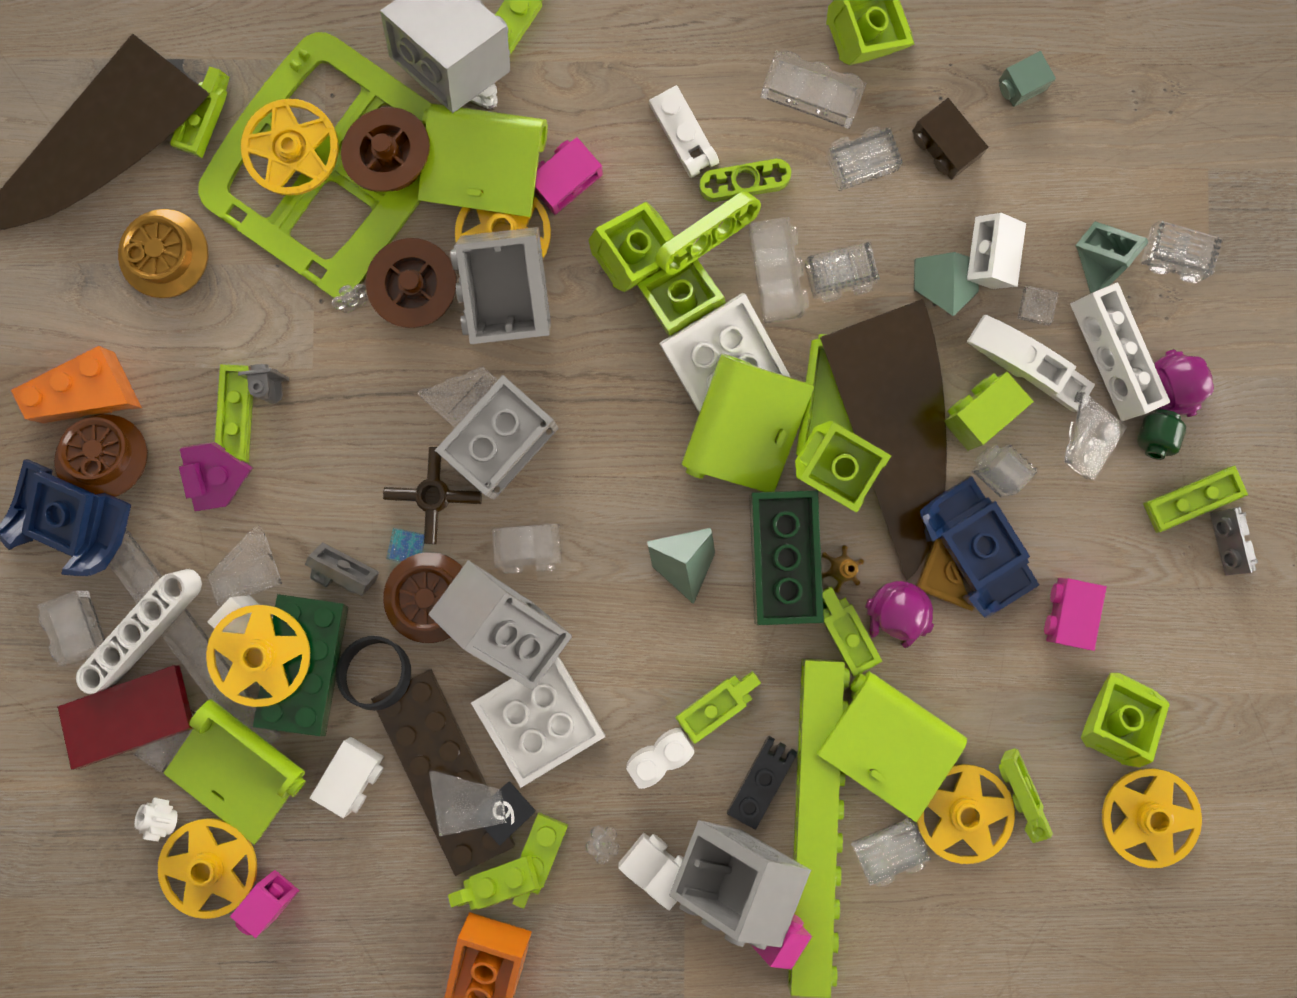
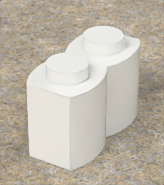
(652, 762)
(652, 868)

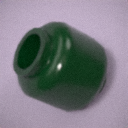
(1161, 434)

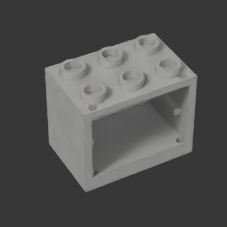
(447, 46)
(502, 285)
(497, 438)
(499, 625)
(739, 885)

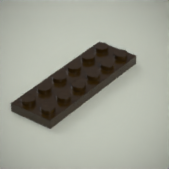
(430, 741)

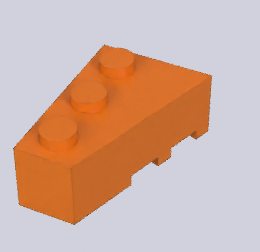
(77, 389)

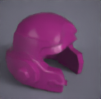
(1185, 382)
(901, 612)

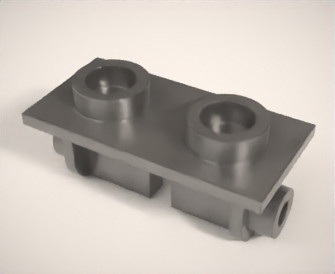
(264, 382)
(1236, 554)

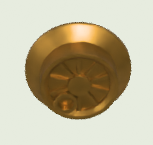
(163, 253)

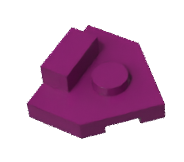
(211, 475)

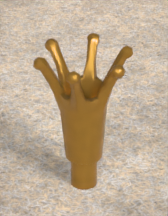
(842, 568)

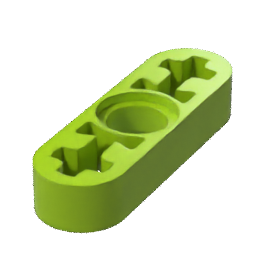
(720, 176)

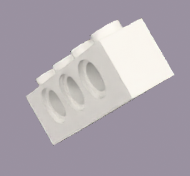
(1120, 352)

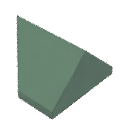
(1107, 254)
(944, 280)
(684, 560)

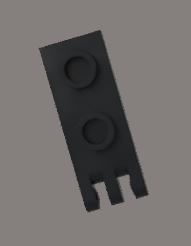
(761, 784)

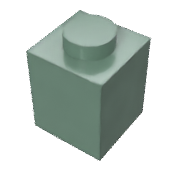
(1026, 79)

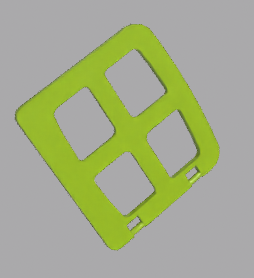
(272, 233)

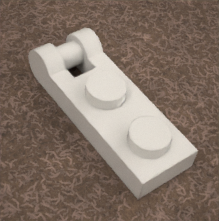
(683, 131)

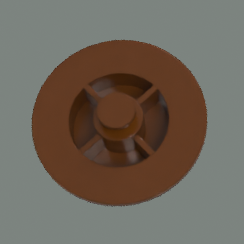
(385, 149)
(411, 283)
(101, 454)
(413, 592)

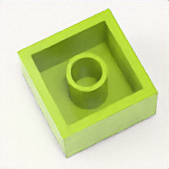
(988, 411)

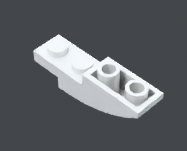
(1030, 360)

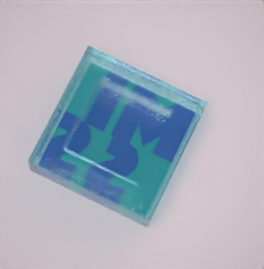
(404, 544)

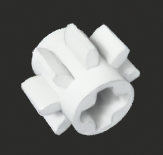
(155, 819)

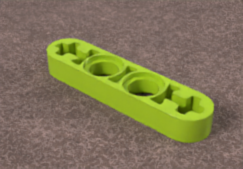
(734, 214)

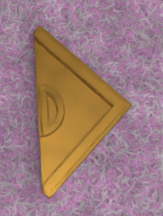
(941, 577)

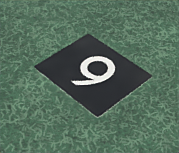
(516, 811)

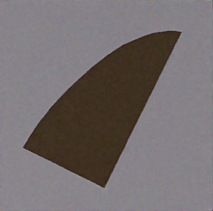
(104, 132)
(896, 402)

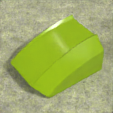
(868, 29)
(629, 245)
(681, 297)
(840, 464)
(1126, 721)

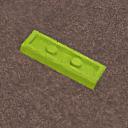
(234, 412)
(1195, 499)

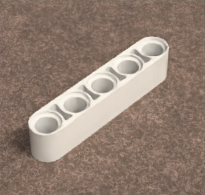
(125, 636)

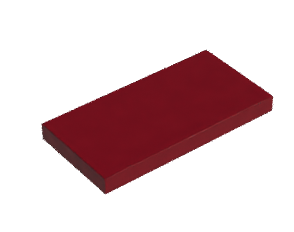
(125, 717)

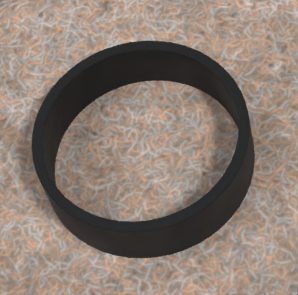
(348, 655)

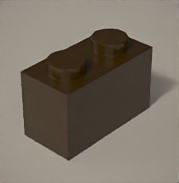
(949, 139)

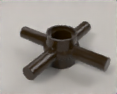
(446, 496)

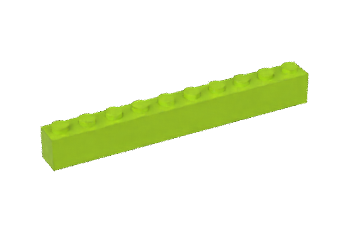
(817, 825)

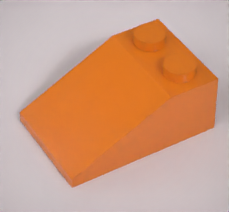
(487, 959)

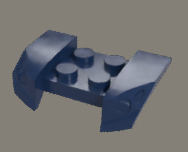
(66, 519)
(980, 545)

